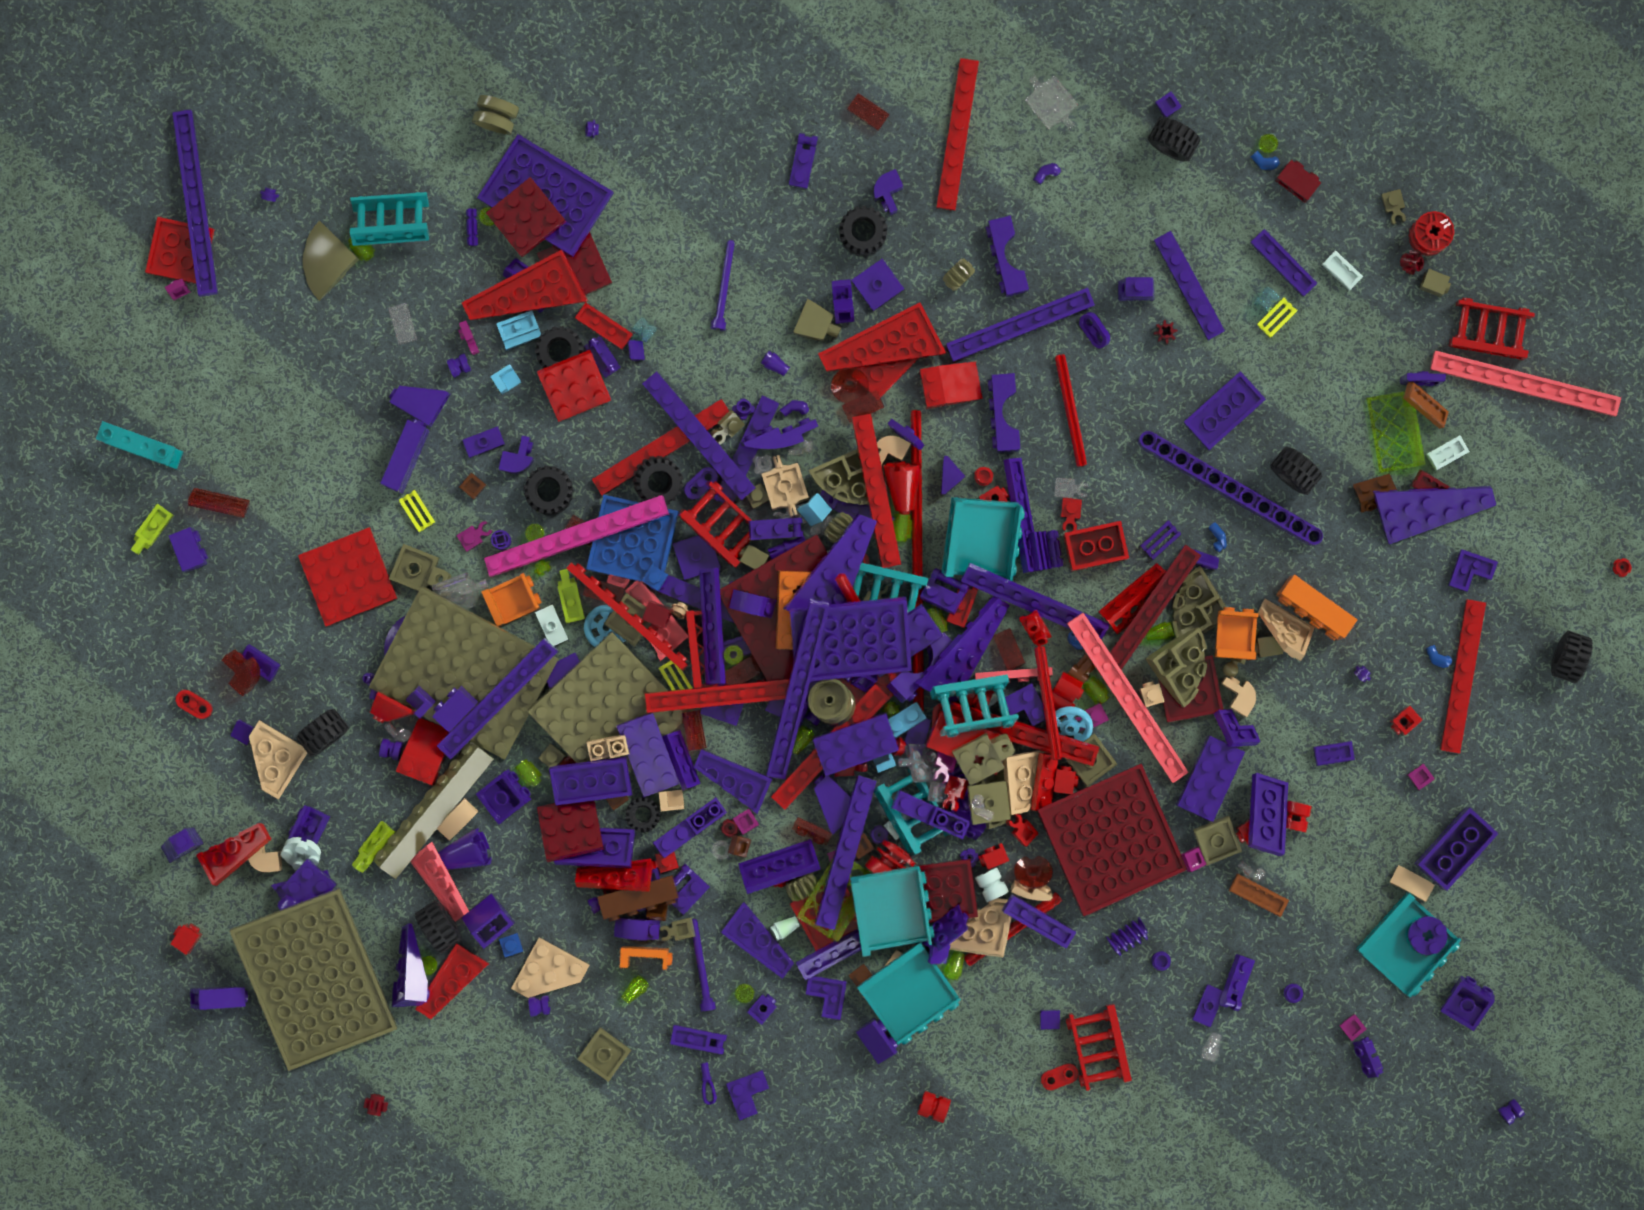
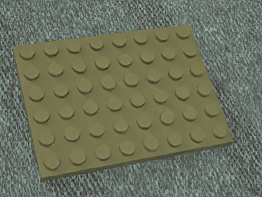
(452, 648)
(313, 979)

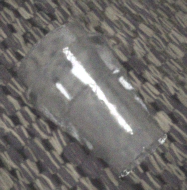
(1211, 1048)

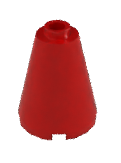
(903, 484)

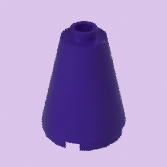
(467, 851)

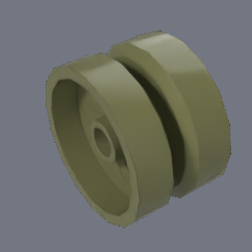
(495, 114)
(831, 702)

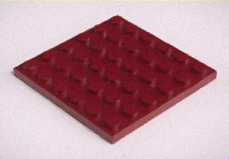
(760, 631)
(1111, 839)

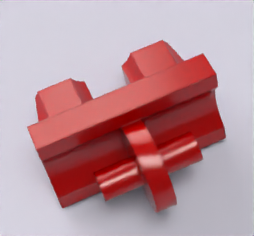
(1036, 628)

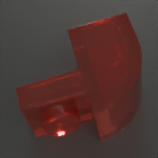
(246, 672)

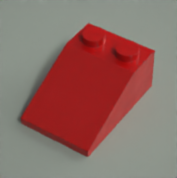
(950, 384)
(421, 755)

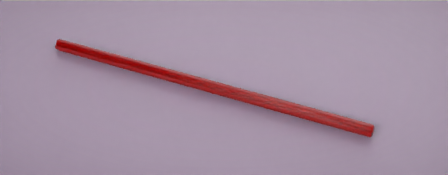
(917, 556)

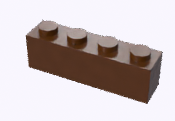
(630, 902)

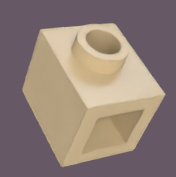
(1151, 694)

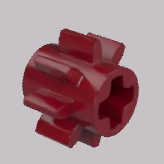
(1412, 262)
(1160, 331)
(375, 1104)

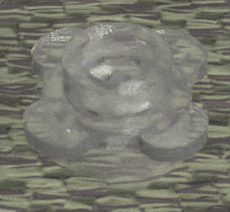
(766, 459)

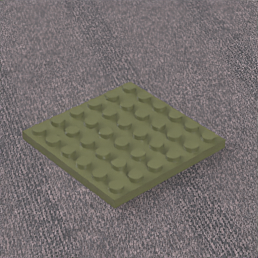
(597, 696)

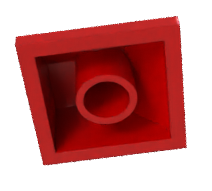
(389, 709)

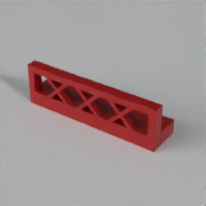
(1131, 596)
(694, 649)

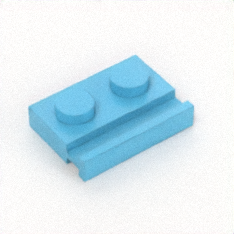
(519, 330)

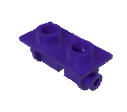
(603, 357)
(1370, 1066)

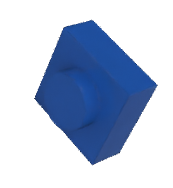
(655, 578)
(511, 945)

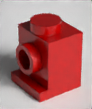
(1001, 493)
(1412, 718)
(993, 857)

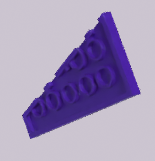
(1420, 510)
(843, 558)
(965, 651)

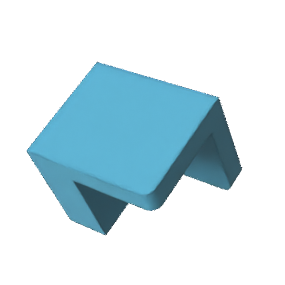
(505, 379)
(815, 510)
(884, 762)

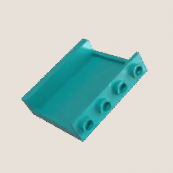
(982, 535)
(891, 909)
(1392, 953)
(909, 994)

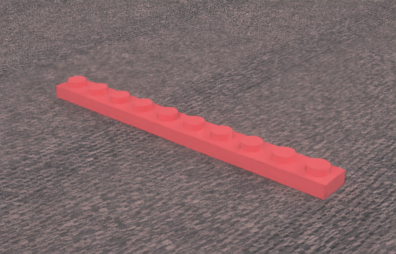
(1525, 383)
(1127, 697)

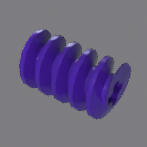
(1128, 936)

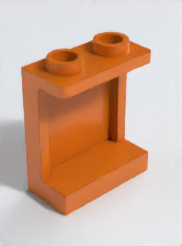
(512, 600)
(1236, 634)
(627, 951)

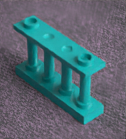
(389, 233)
(139, 445)
(897, 577)
(979, 687)
(902, 826)

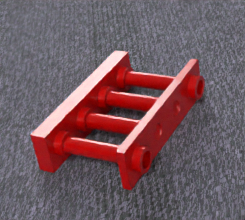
(1497, 348)
(703, 529)
(1116, 1053)

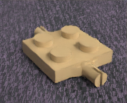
(785, 486)

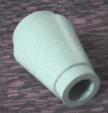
(783, 928)

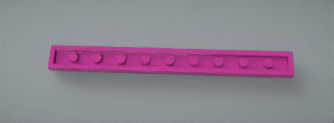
(576, 536)

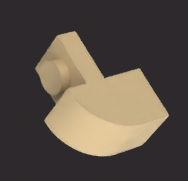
(892, 446)
(1245, 695)
(266, 861)

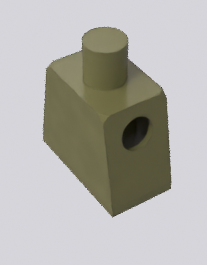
(815, 323)

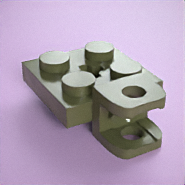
(427, 564)
(990, 750)

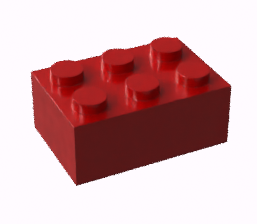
(1096, 546)

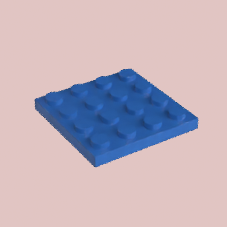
(634, 549)

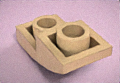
(607, 747)
(457, 819)
(1412, 883)
(1041, 894)

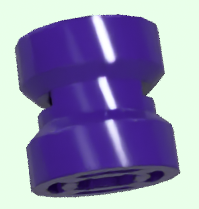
(458, 365)
(501, 542)
(390, 749)
(537, 1006)
(1508, 1115)

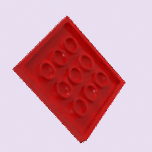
(347, 577)

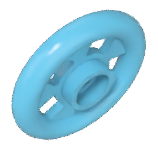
(589, 624)
(1070, 713)

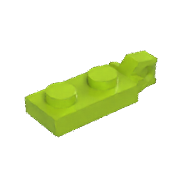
(151, 528)
(570, 598)
(372, 845)

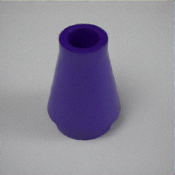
(774, 363)

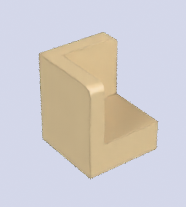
(671, 800)

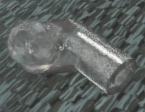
(397, 734)
(979, 808)
(1250, 873)

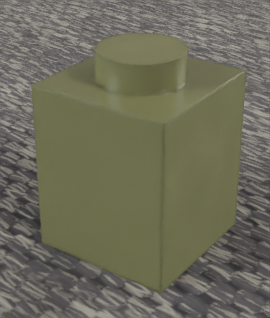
(1435, 283)
(753, 557)
(1267, 647)

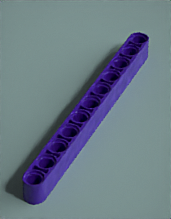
(1240, 489)

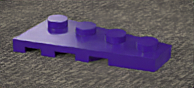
(735, 779)
(756, 940)

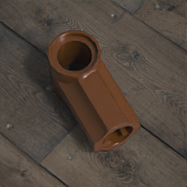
(1082, 669)

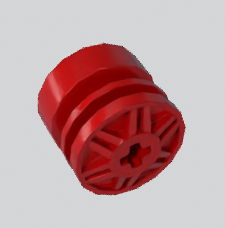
(1428, 243)
(892, 859)

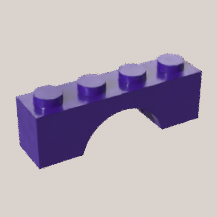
(1013, 280)
(1006, 438)
(904, 684)

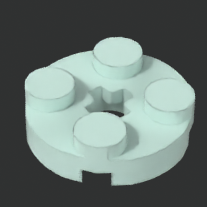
(296, 852)

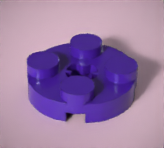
(1422, 925)

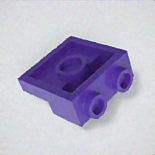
(504, 796)
(1468, 1002)

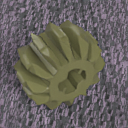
(958, 274)
(837, 527)
(801, 887)

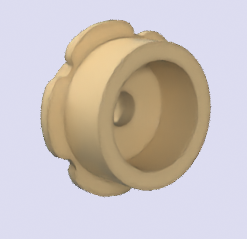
(679, 610)

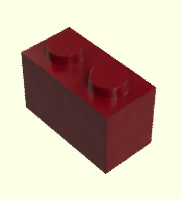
(1298, 180)

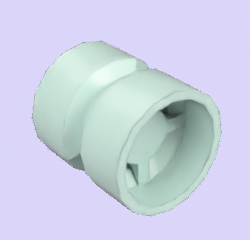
(991, 884)

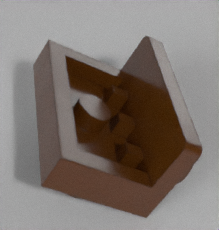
(1365, 489)

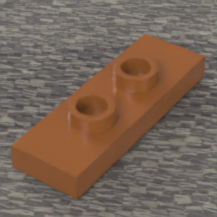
(1426, 404)
(1258, 895)

